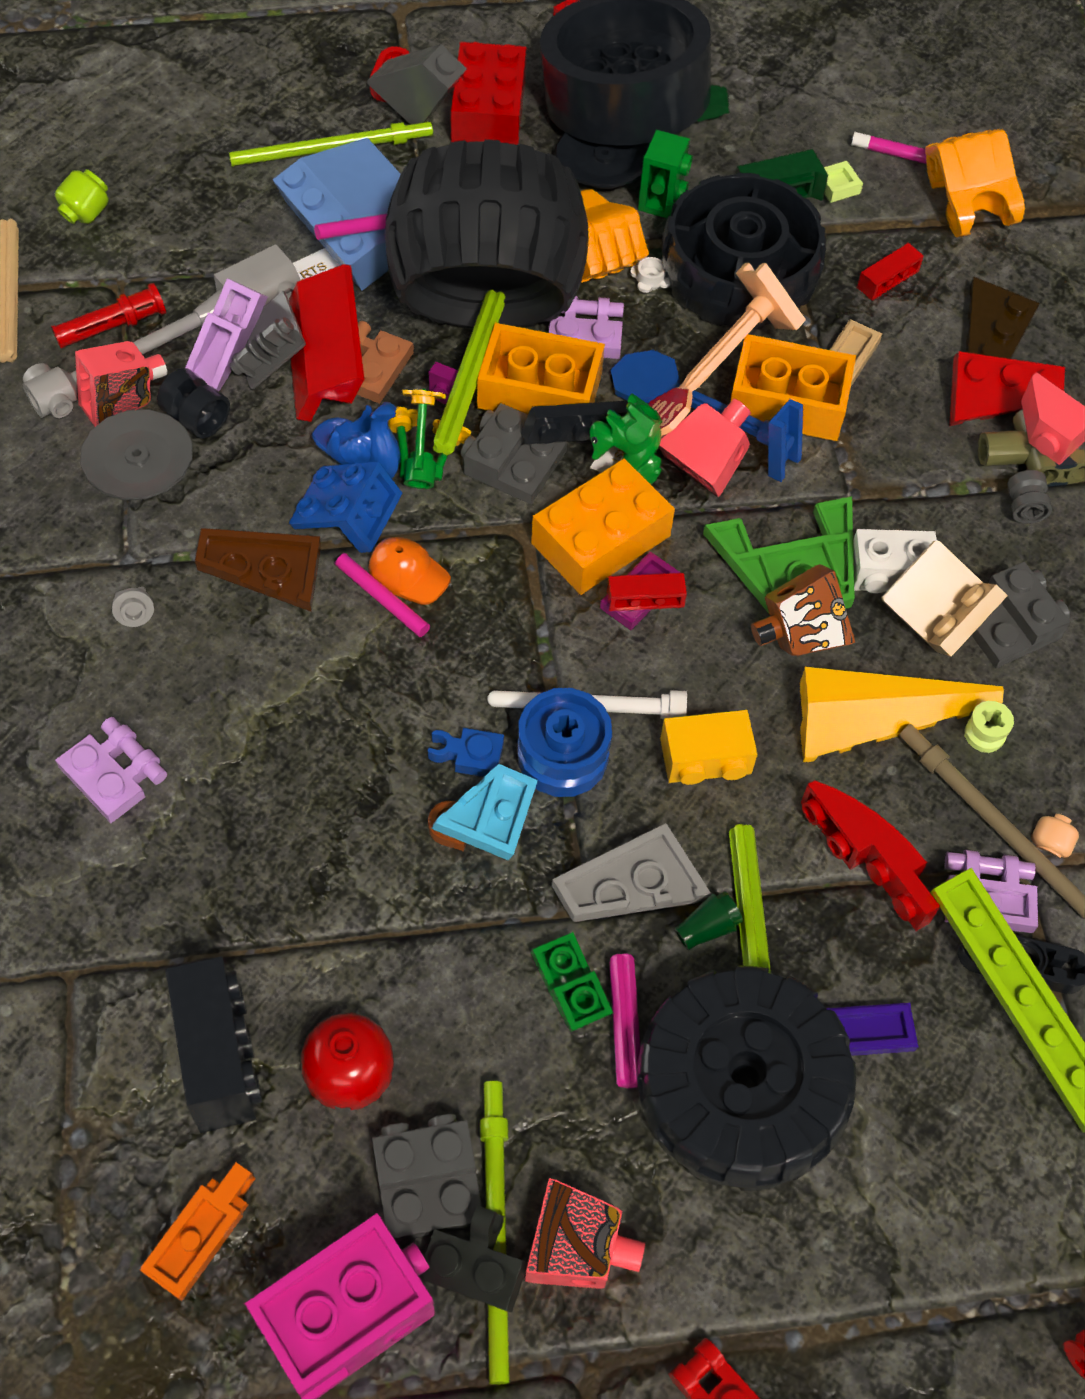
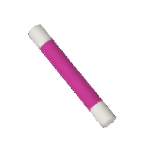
(889, 147)

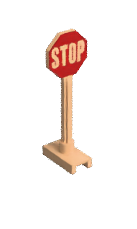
(769, 302)

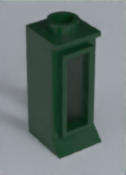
(798, 170)

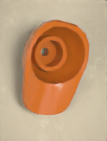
(408, 573)

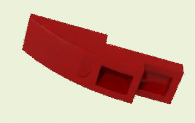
(864, 836)

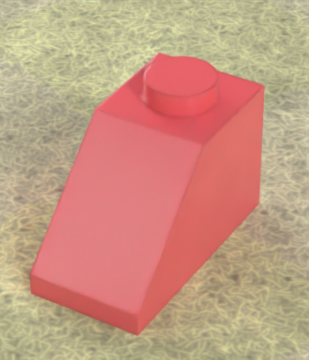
(1052, 419)

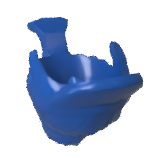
(362, 440)

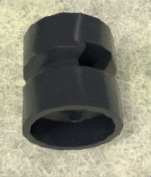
(193, 403)

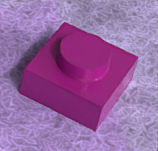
(442, 380)

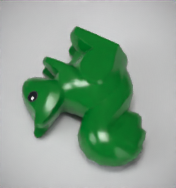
(634, 433)

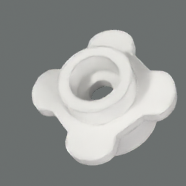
(650, 274)

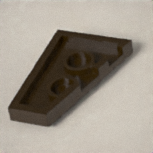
(997, 319)

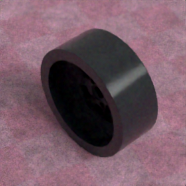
(626, 69)

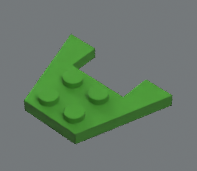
(775, 565)

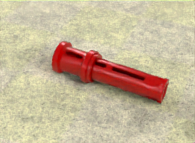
(125, 310)

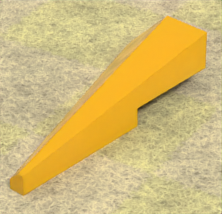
(862, 707)

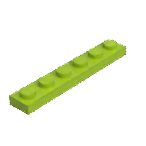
(1017, 986)

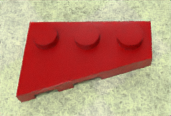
(993, 385)

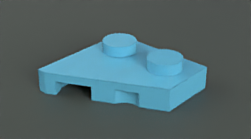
(491, 812)

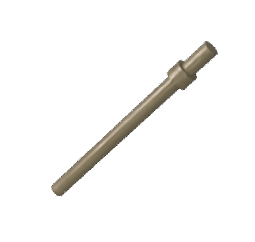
(936, 760)

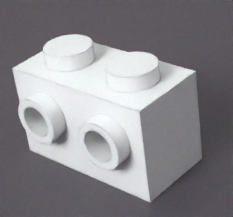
(885, 556)

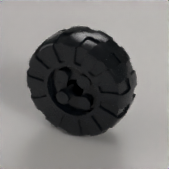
(738, 223)
(755, 1029)

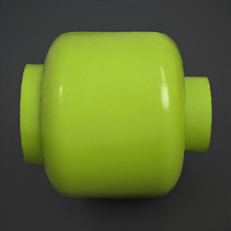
(81, 197)

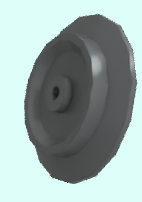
(136, 454)

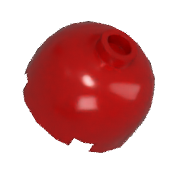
(347, 1061)

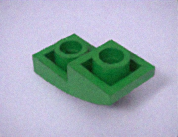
(571, 982)

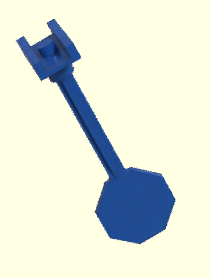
(653, 374)

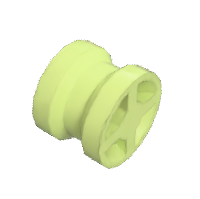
(991, 736)

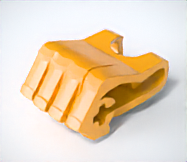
(976, 176)
(614, 236)

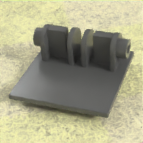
(270, 343)

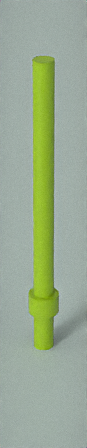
(397, 133)
(494, 1134)

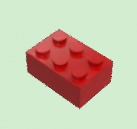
(489, 93)

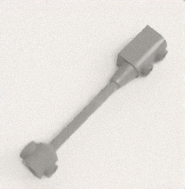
(264, 272)

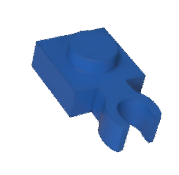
(474, 753)

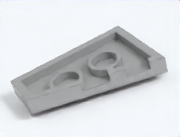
(631, 879)

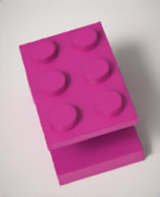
(343, 1307)

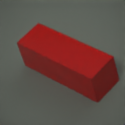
(890, 271)
(646, 591)

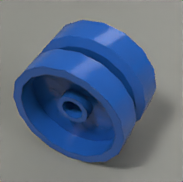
(564, 741)

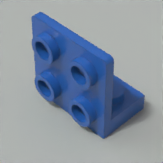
(352, 498)

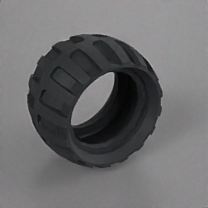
(484, 222)

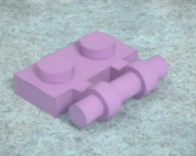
(595, 330)
(102, 778)
(1014, 900)

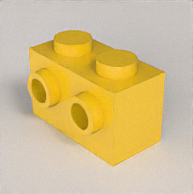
(708, 747)

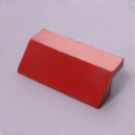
(332, 358)

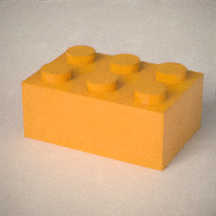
(537, 369)
(781, 370)
(602, 526)

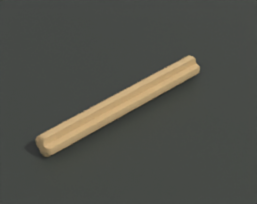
(8, 289)

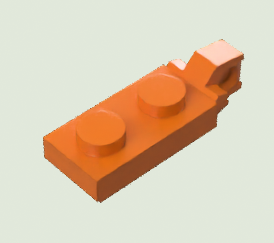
(199, 1232)

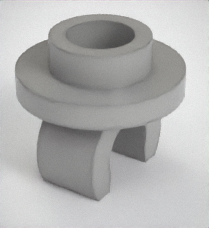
(132, 607)

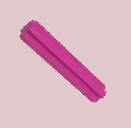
(625, 1019)

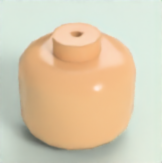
(1055, 835)

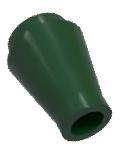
(711, 920)

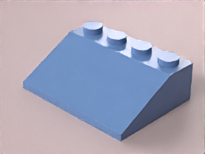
(341, 186)

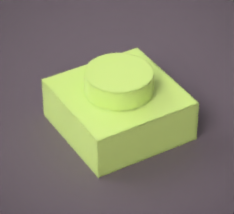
(842, 182)

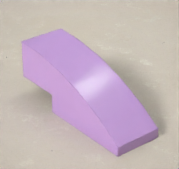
(225, 332)

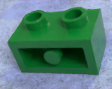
(664, 173)

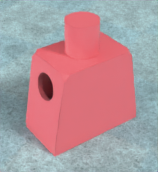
(709, 444)

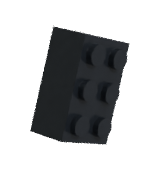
(213, 1044)

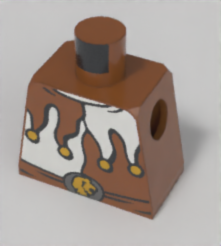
(806, 614)

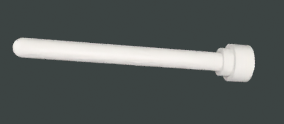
(667, 706)

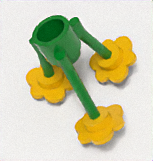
(420, 469)

